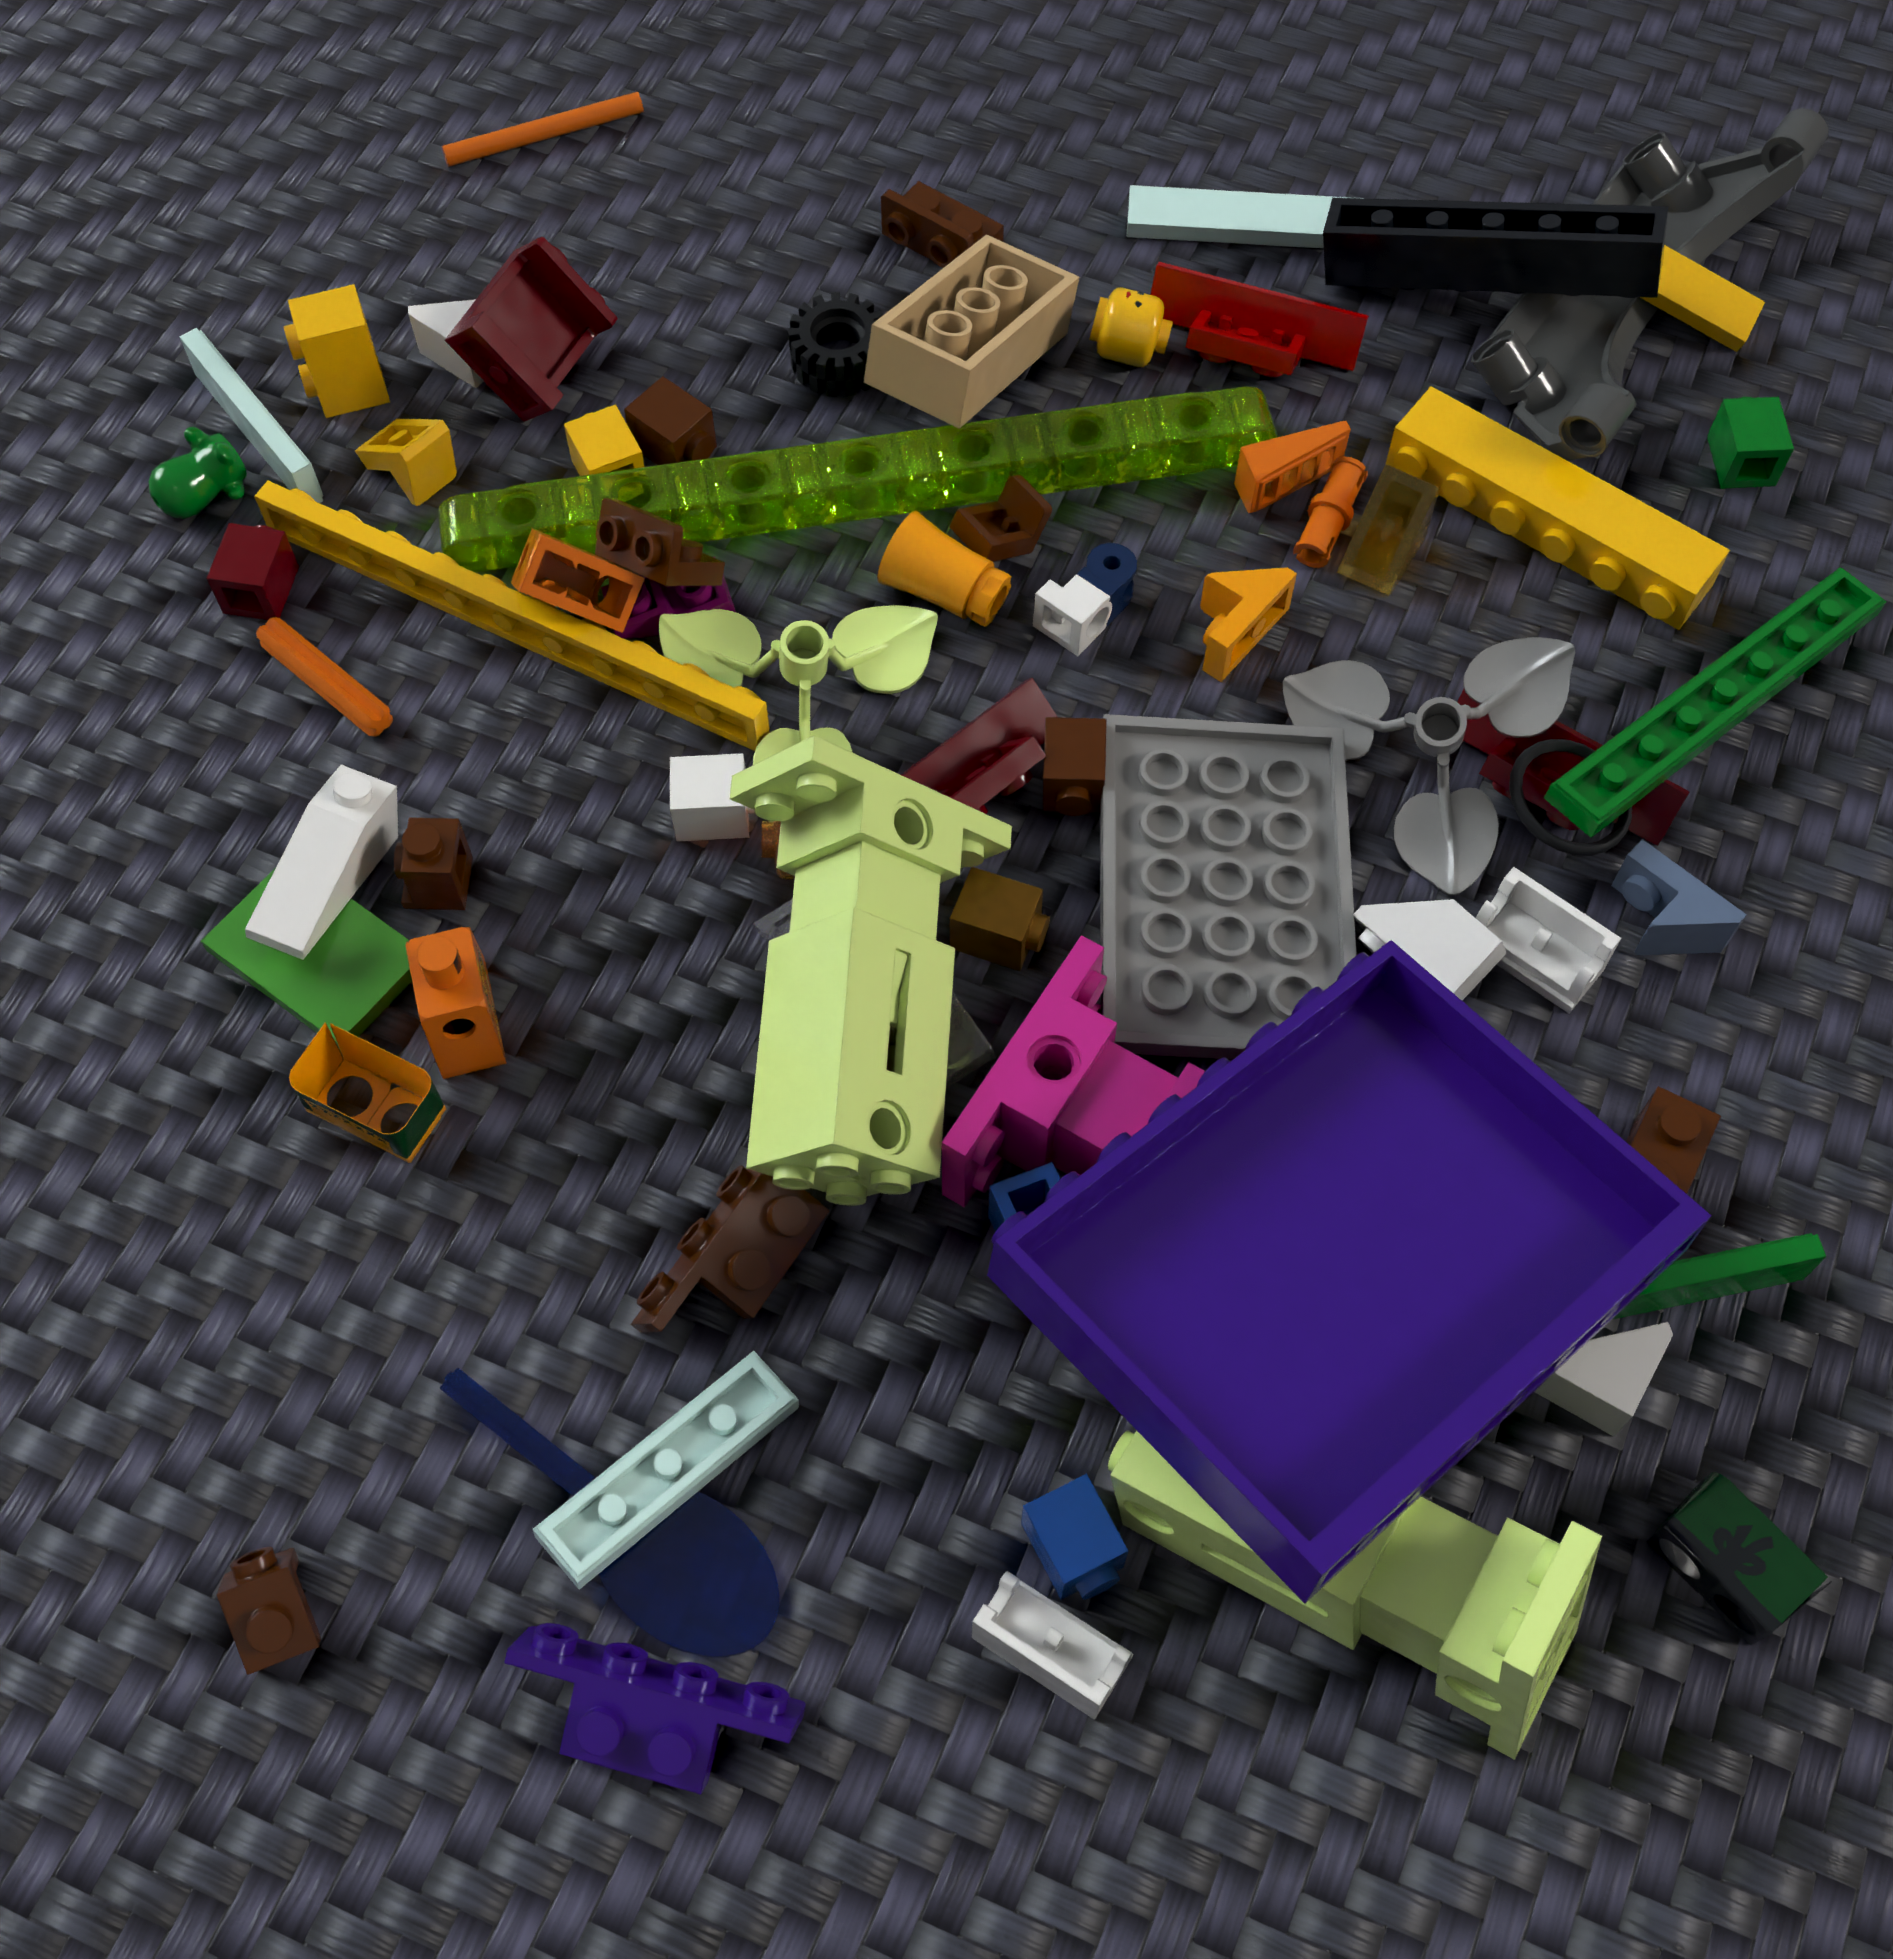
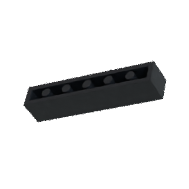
(1495, 246)

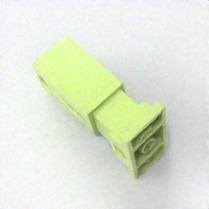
(859, 982)
(1432, 1587)

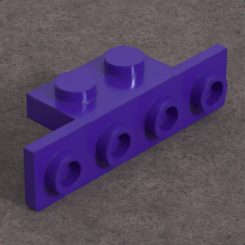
(646, 1712)

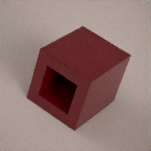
(253, 571)

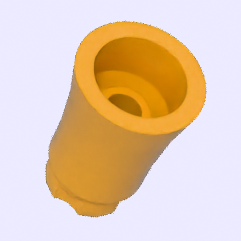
(943, 571)

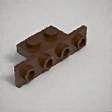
(737, 1250)

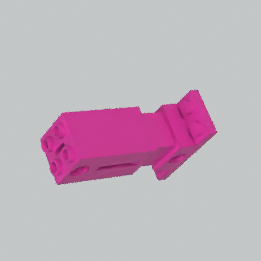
(1057, 1087)

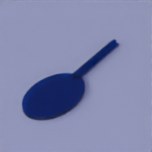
(689, 1581)

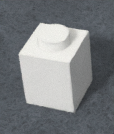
(701, 798)

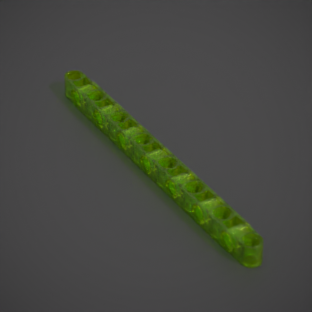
(870, 474)

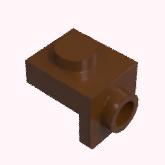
(1004, 526)
(267, 1608)

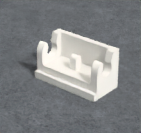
(1547, 940)
(1050, 1645)

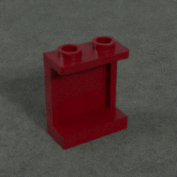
(530, 328)

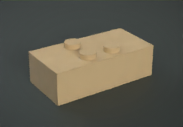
(970, 330)

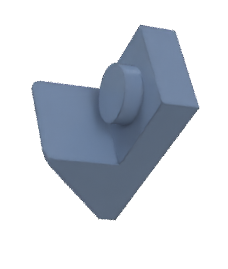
(1685, 910)

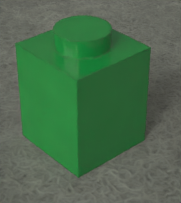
(1750, 442)

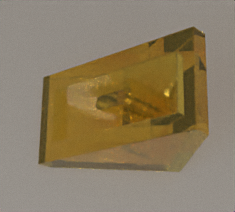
(1390, 530)

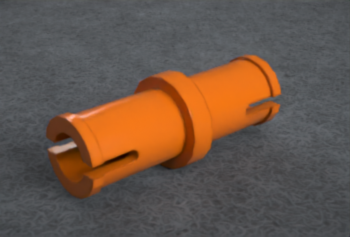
(1330, 512)

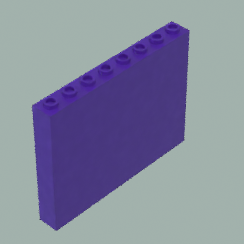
(1342, 1259)

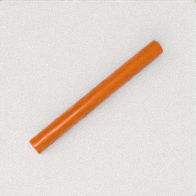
(542, 129)

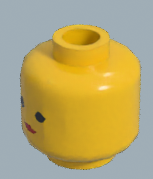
(1130, 327)

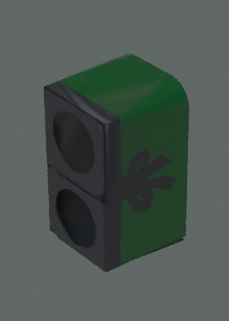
(1737, 1559)

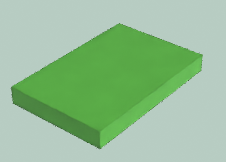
(341, 981)

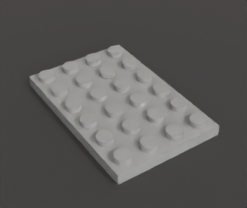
(1220, 879)

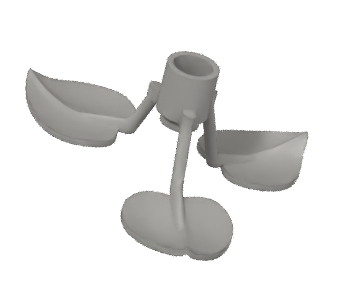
(1453, 833)

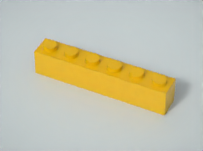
(1557, 507)

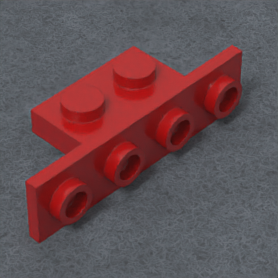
(1256, 323)

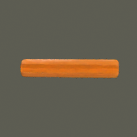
(324, 676)

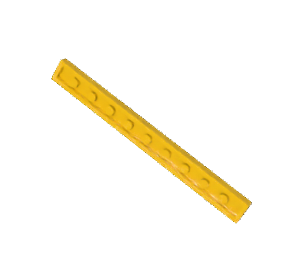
(524, 620)

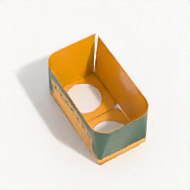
(324, 1065)

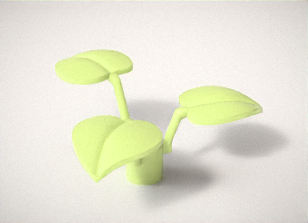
(880, 643)

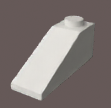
(326, 861)

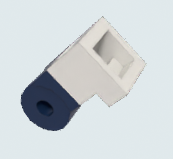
(1089, 601)

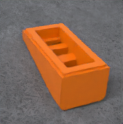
(1287, 463)

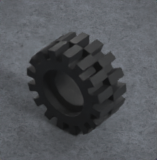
(830, 322)

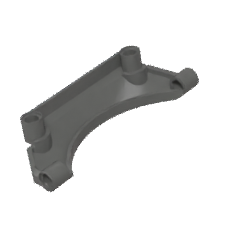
(1571, 351)

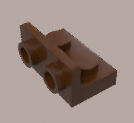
(934, 223)
(653, 547)

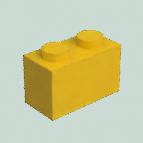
(337, 351)

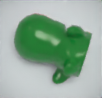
(191, 481)

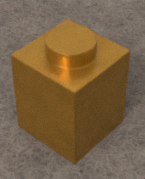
(998, 919)

